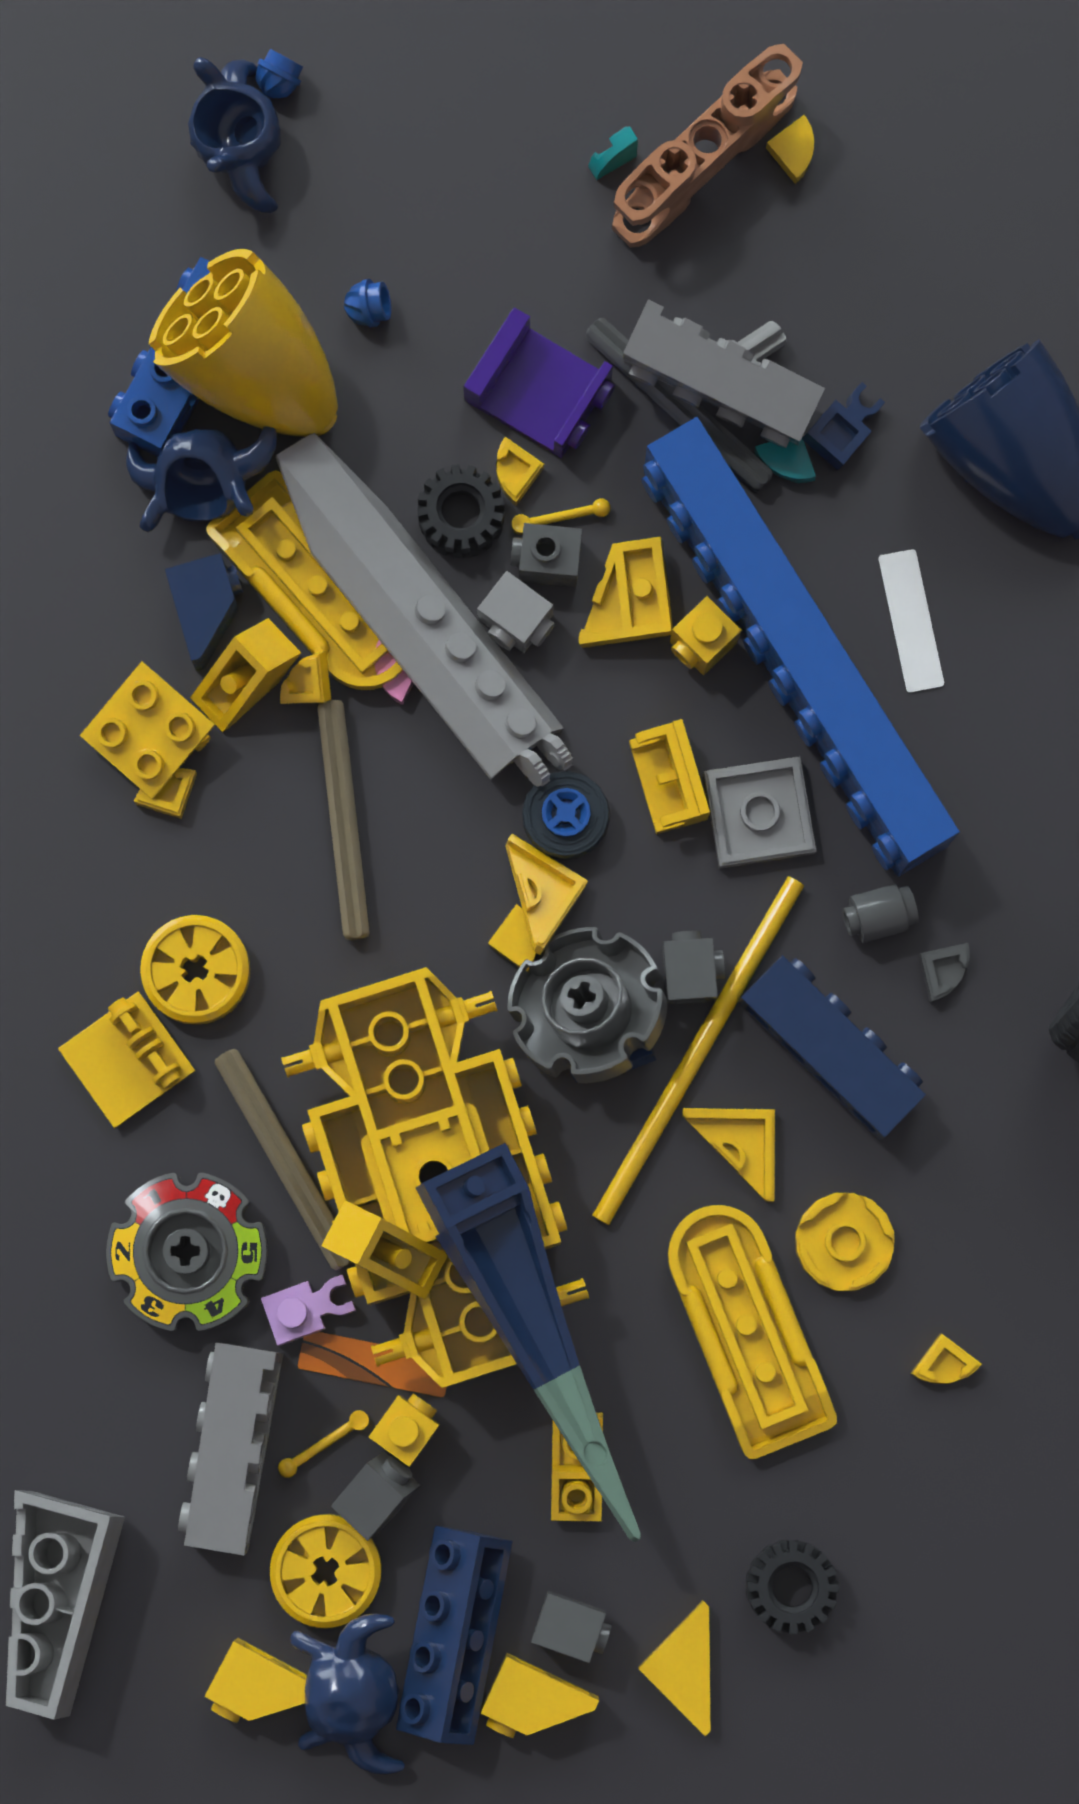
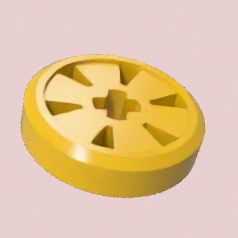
(189, 940)
(294, 1567)

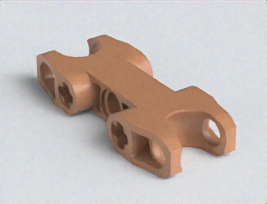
(732, 122)

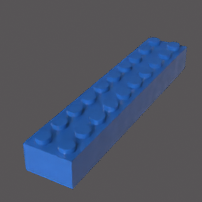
(797, 648)

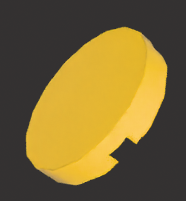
(844, 1241)

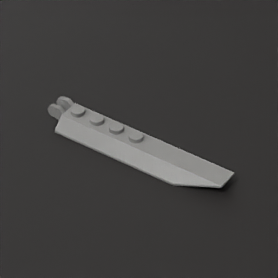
(419, 616)

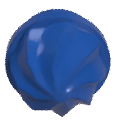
(277, 75)
(368, 303)

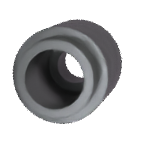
(880, 913)

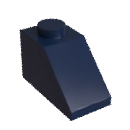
(204, 603)

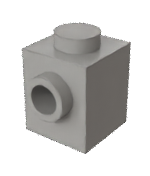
(516, 614)

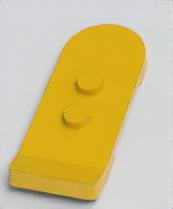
(280, 567)
(748, 1331)

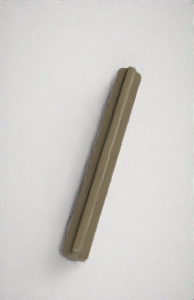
(343, 820)
(279, 1150)

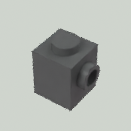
(547, 554)
(691, 968)
(376, 1495)
(571, 1627)

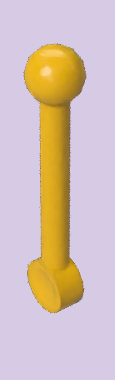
(600, 508)
(288, 1467)

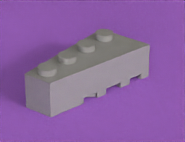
(721, 376)
(231, 1448)
(57, 1592)

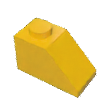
(245, 673)
(384, 1249)
(254, 1684)
(532, 1699)

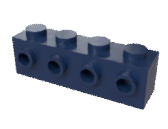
(832, 1047)
(454, 1635)

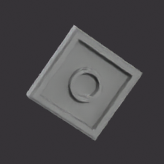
(759, 812)

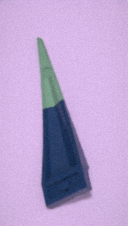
(499, 1252)

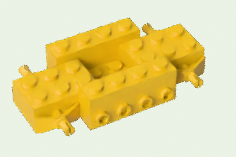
(410, 1106)

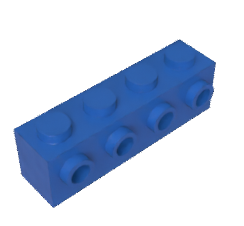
(154, 402)

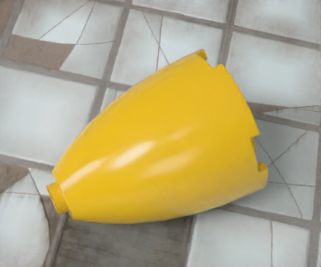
(247, 348)

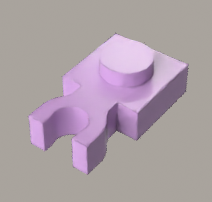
(299, 1311)

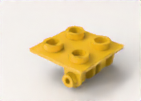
(148, 730)
(126, 1059)

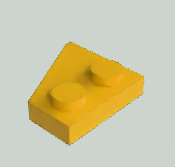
(631, 597)

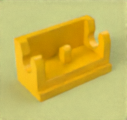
(669, 777)

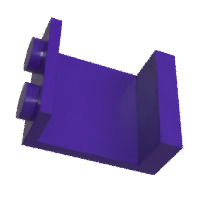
(537, 386)

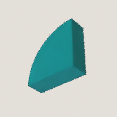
(623, 150)
(788, 462)

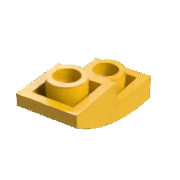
(572, 1490)

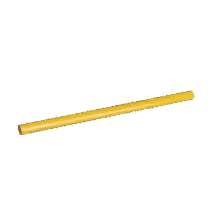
(698, 1050)

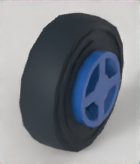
(566, 793)

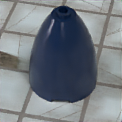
(1016, 439)

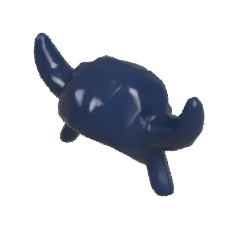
(235, 129)
(199, 475)
(350, 1693)

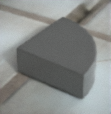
(944, 969)

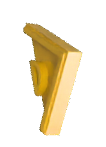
(544, 889)
(743, 1140)
(682, 1668)

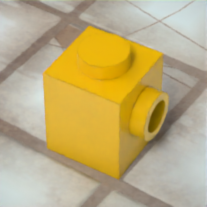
(704, 636)
(406, 1428)

